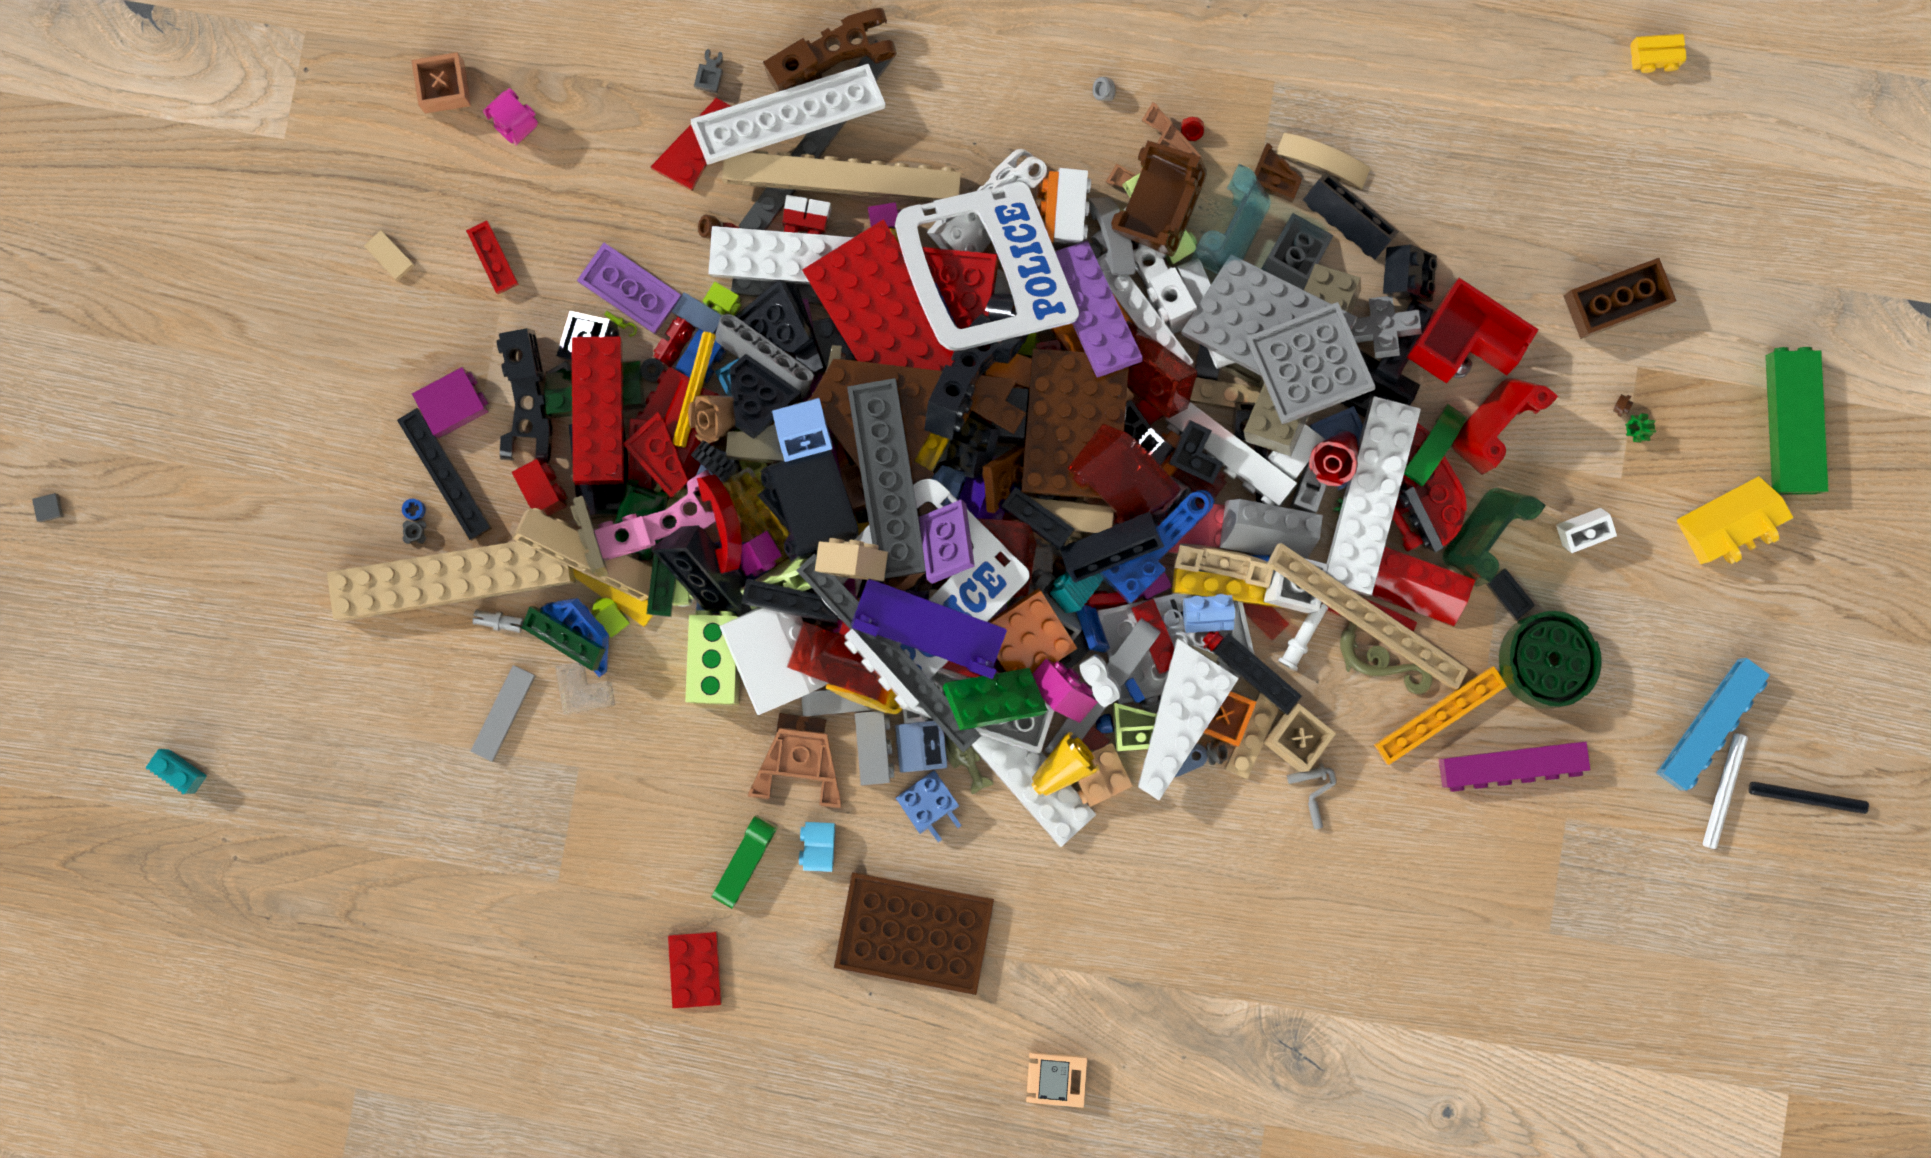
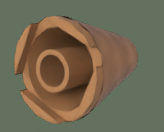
(711, 417)

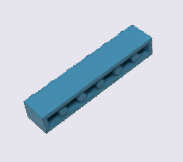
(1713, 724)

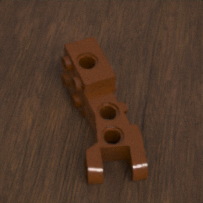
(807, 61)

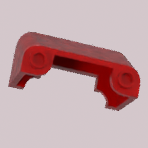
(1478, 436)

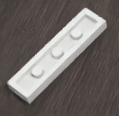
(873, 663)

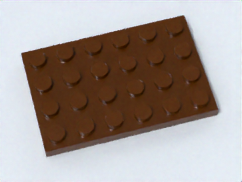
(1063, 416)
(914, 933)

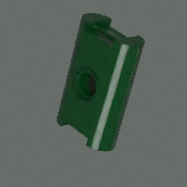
(641, 502)

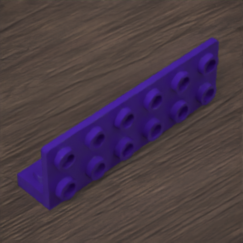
(929, 627)

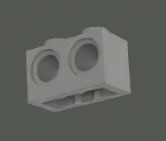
(1308, 492)

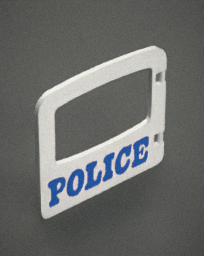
(1024, 251)
(975, 591)

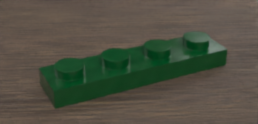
(661, 584)
(563, 638)

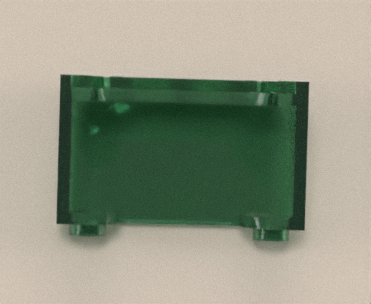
(1469, 549)

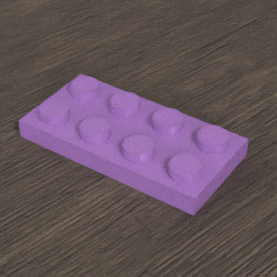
(629, 288)

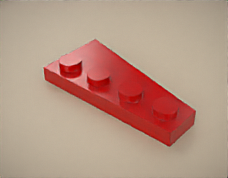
(684, 158)

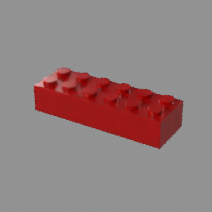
(597, 410)

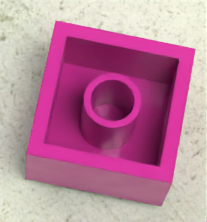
(1063, 690)

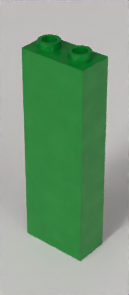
(1796, 421)

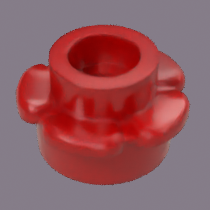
(1212, 640)

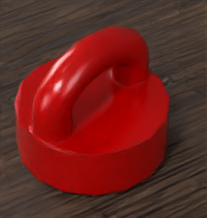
(1192, 128)

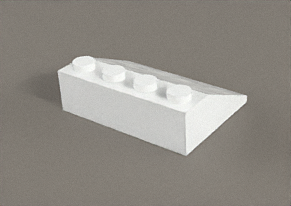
(761, 649)

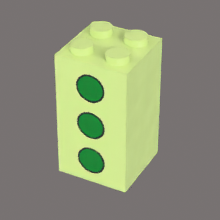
(710, 666)

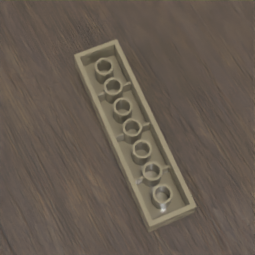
(1264, 424)

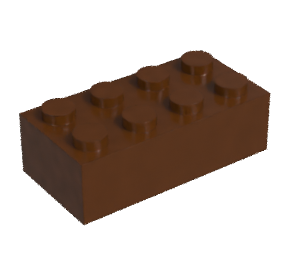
(1619, 298)

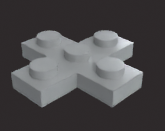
(1386, 326)

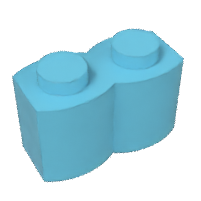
(818, 846)

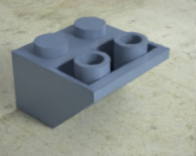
(920, 746)

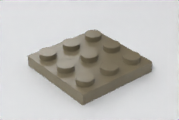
(587, 536)

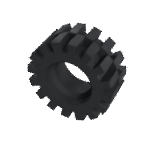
(714, 461)

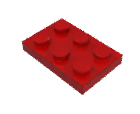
(694, 970)

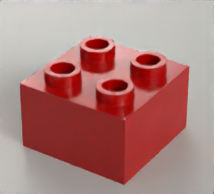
(539, 487)

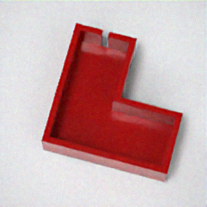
(1473, 324)

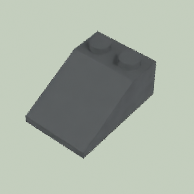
(1297, 251)

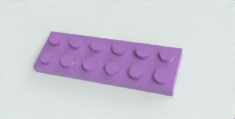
(1100, 320)

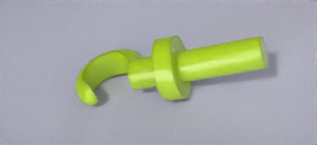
(620, 322)

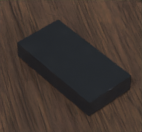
(1510, 594)

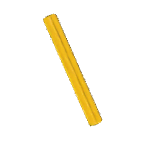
(694, 387)

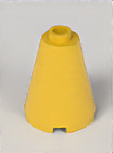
(1064, 766)

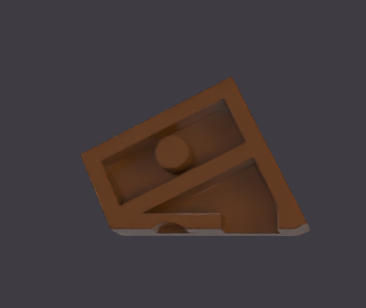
(1276, 175)

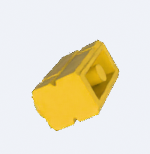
(1658, 52)

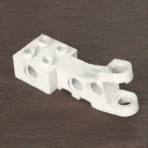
(967, 230)
(1164, 285)

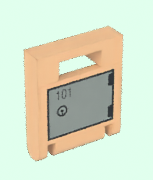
(1052, 1079)

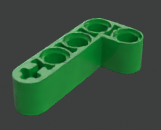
(744, 862)

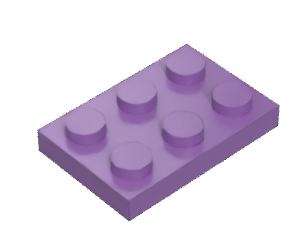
(946, 541)

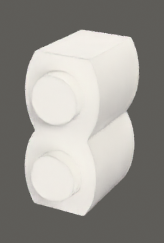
(1103, 685)

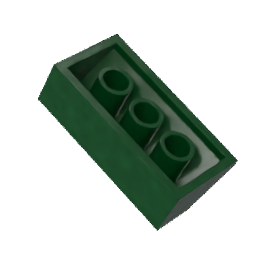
(559, 390)

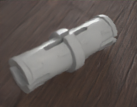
(498, 621)

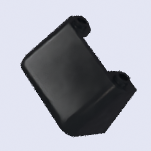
(811, 502)

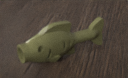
(967, 759)

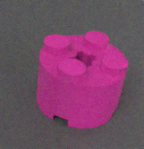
(511, 117)

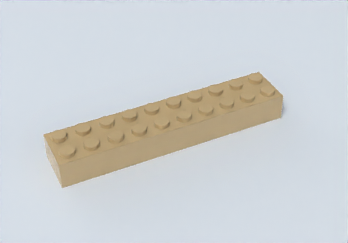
(443, 580)

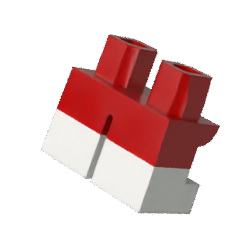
(795, 213)

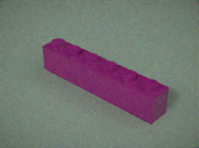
(1514, 764)

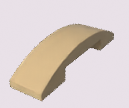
(1323, 158)
(1224, 562)

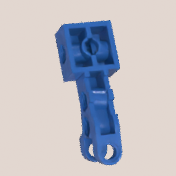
(1138, 574)

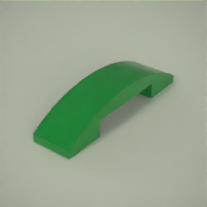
(1435, 445)

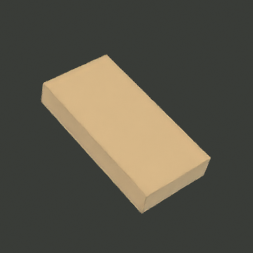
(389, 255)

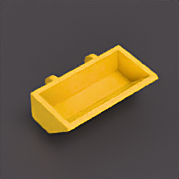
(1735, 520)

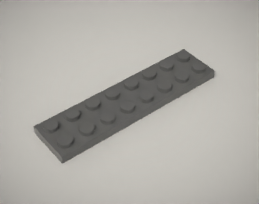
(887, 476)

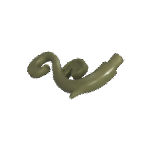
(1347, 646)

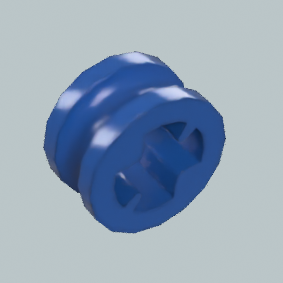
(419, 513)

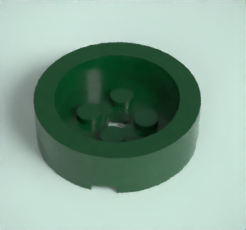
(1526, 662)

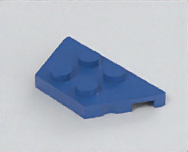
(579, 618)

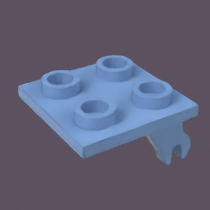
(927, 803)

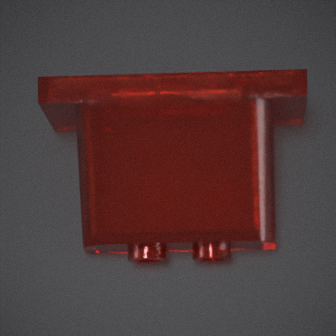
(827, 658)

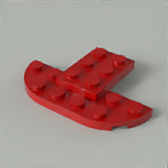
(1440, 495)

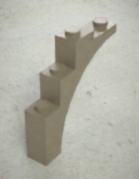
(766, 446)

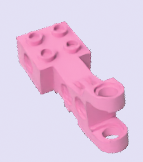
(647, 529)

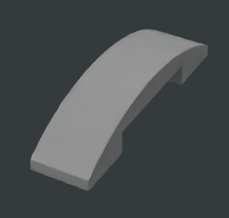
(1120, 250)

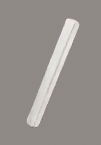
(1725, 791)

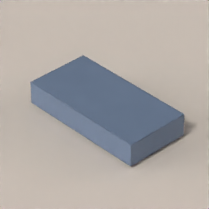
(696, 313)

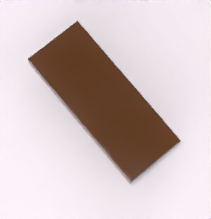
(801, 723)

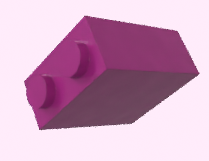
(451, 402)

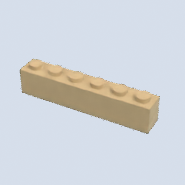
(564, 545)

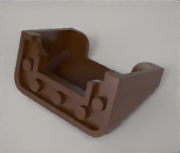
(1162, 198)

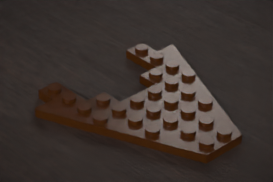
(914, 390)

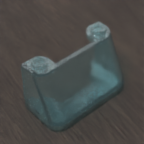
(1252, 206)

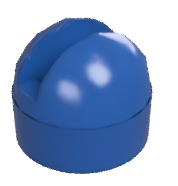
(1105, 724)

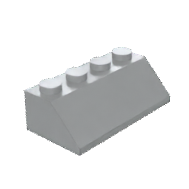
(1260, 527)

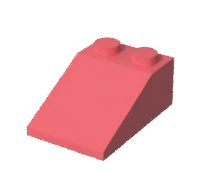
(1207, 531)

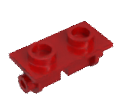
(680, 333)

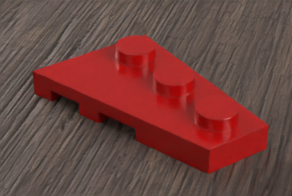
(658, 455)

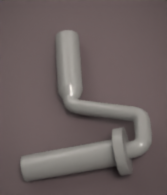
(1313, 805)

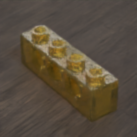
(754, 513)

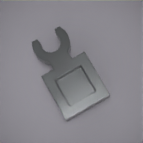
(708, 75)

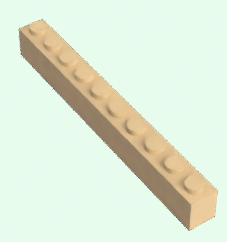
(841, 177)

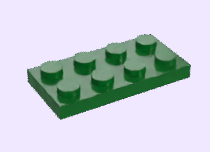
(996, 700)

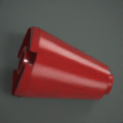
(1335, 459)

